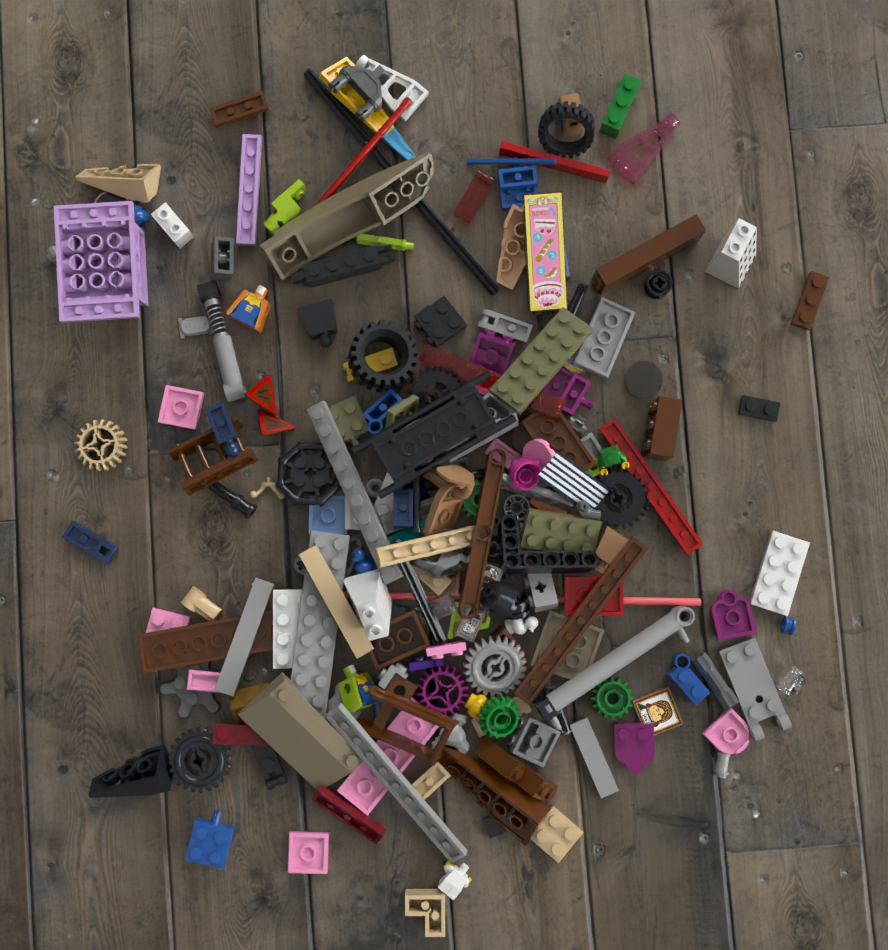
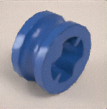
(788, 625)

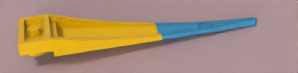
(354, 102)

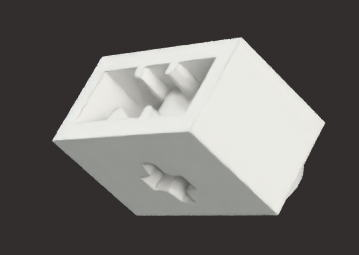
(172, 225)

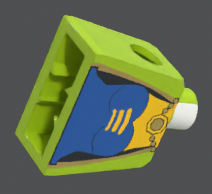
(355, 690)

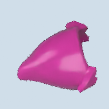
(524, 473)

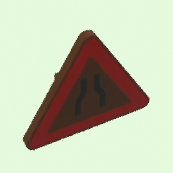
(263, 395)
(272, 425)

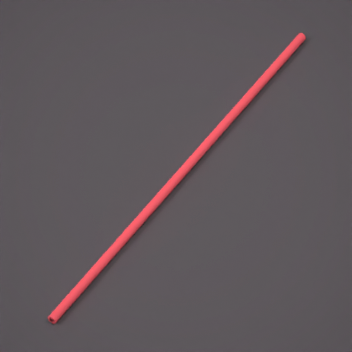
(627, 600)

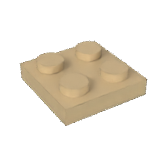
(556, 834)

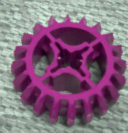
(458, 683)

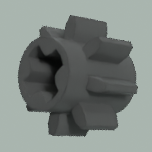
(578, 425)

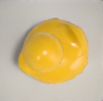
(473, 704)

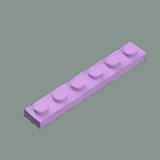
(249, 190)

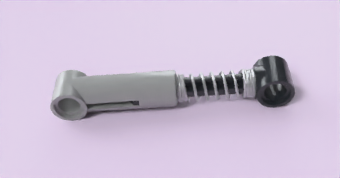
(222, 342)

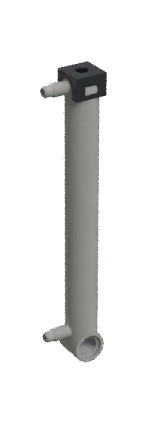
(613, 662)

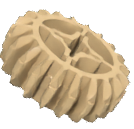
(98, 437)

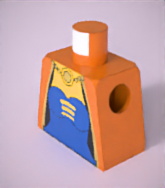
(251, 309)

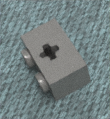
(541, 601)

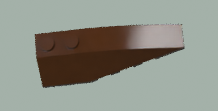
(504, 799)

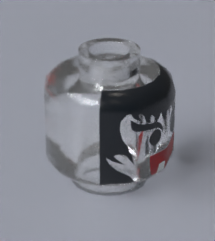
(790, 680)

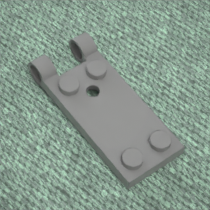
(752, 679)

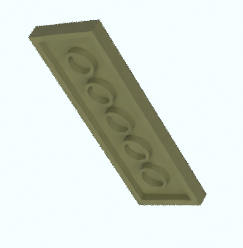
(541, 360)

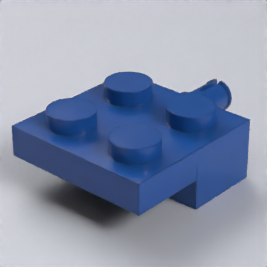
(515, 182)
(210, 841)

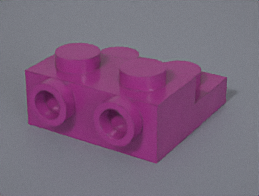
(492, 351)

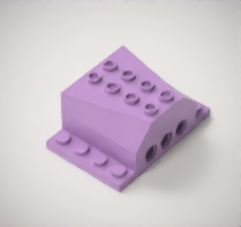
(99, 262)

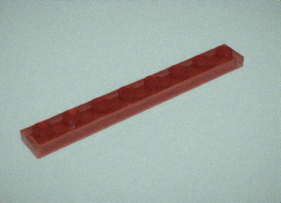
(467, 370)

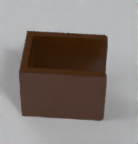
(399, 680)

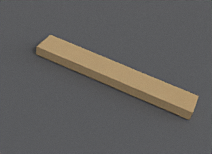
(426, 546)
(336, 601)

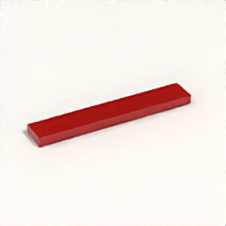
(562, 164)

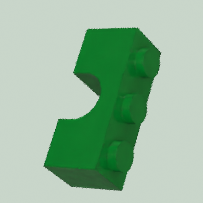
(619, 106)

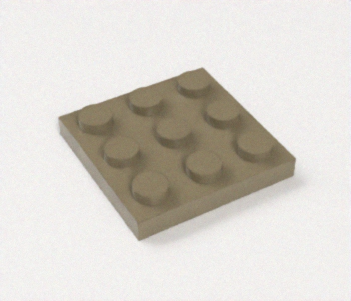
(582, 653)

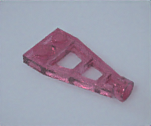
(628, 163)

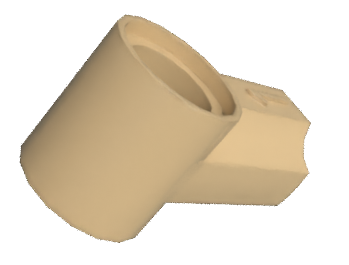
(197, 601)

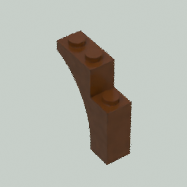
(515, 770)

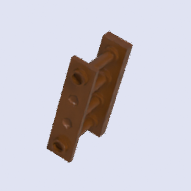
(210, 474)

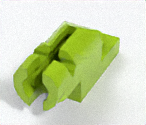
(285, 207)

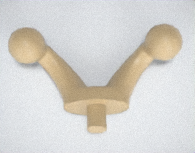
(253, 494)

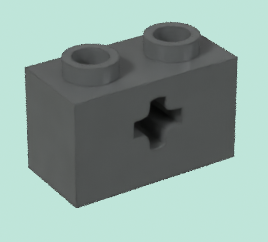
(222, 258)

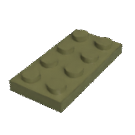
(558, 531)

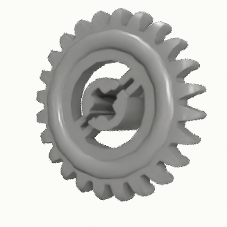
(488, 651)

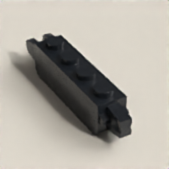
(342, 266)

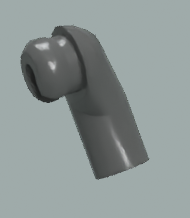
(586, 512)

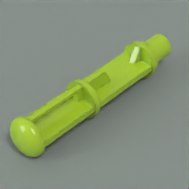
(372, 240)

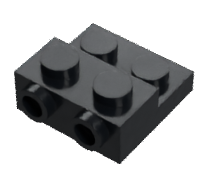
(439, 322)

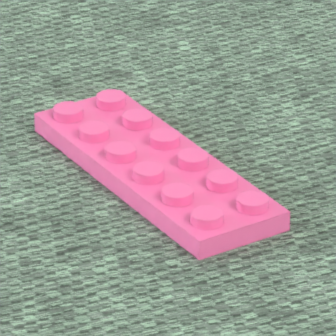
(362, 785)

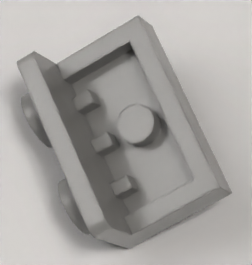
(387, 674)

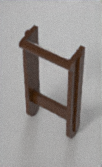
(392, 700)

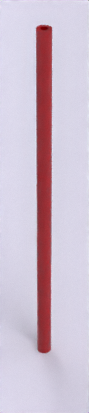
(366, 150)

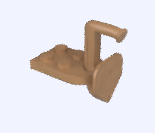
(455, 486)

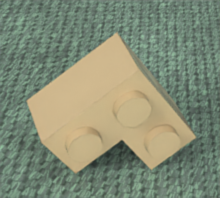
(428, 904)

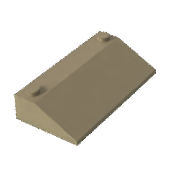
(300, 733)

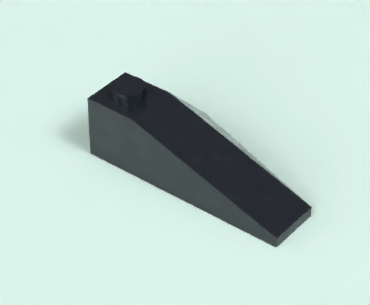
(138, 777)

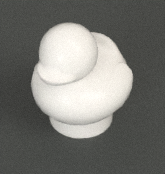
(521, 625)

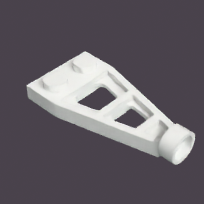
(413, 89)

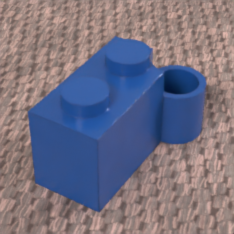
(377, 412)
(687, 681)

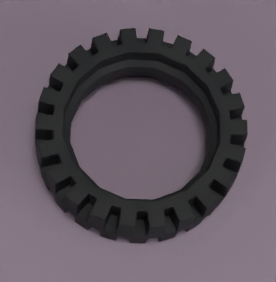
(571, 112)

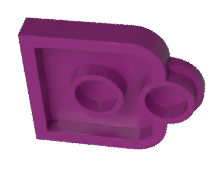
(732, 616)
(634, 744)

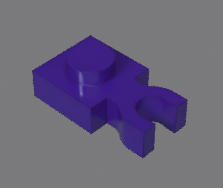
(421, 663)

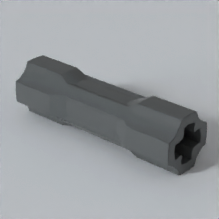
(722, 692)

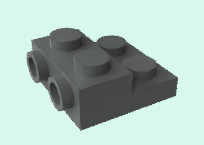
(532, 740)

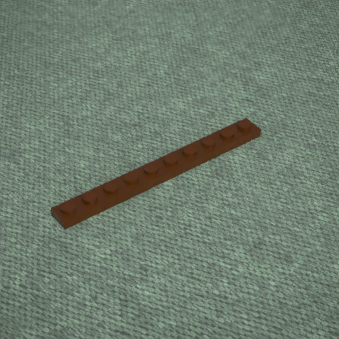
(580, 620)

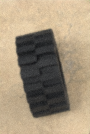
(394, 337)

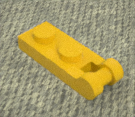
(378, 362)

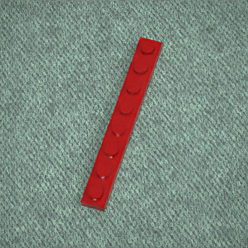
(660, 499)

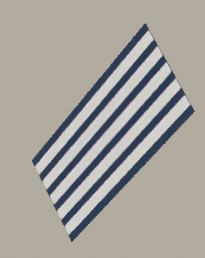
(572, 481)

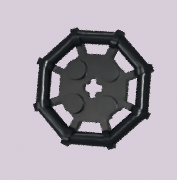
(301, 481)

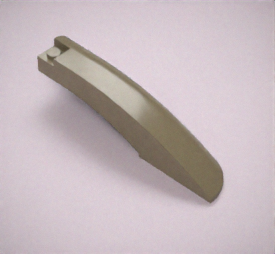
(348, 214)

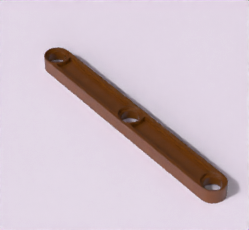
(479, 547)

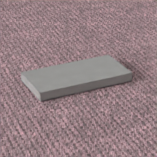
(601, 348)

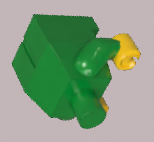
(610, 456)

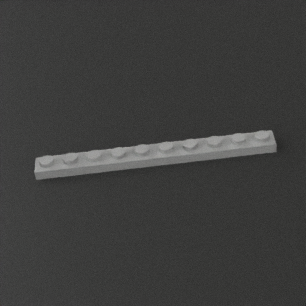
(352, 486)
(396, 783)

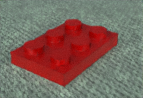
(578, 587)

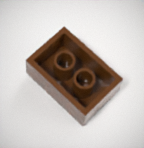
(662, 428)
(404, 639)

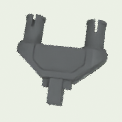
(365, 84)
(446, 565)

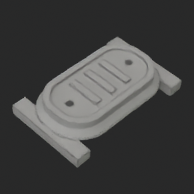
(195, 326)

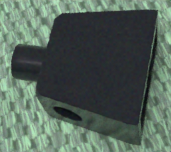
(320, 321)

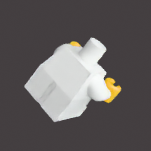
(454, 879)

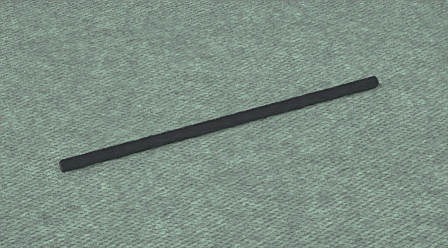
(385, 163)

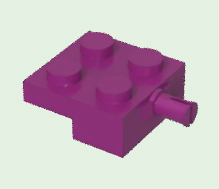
(569, 388)

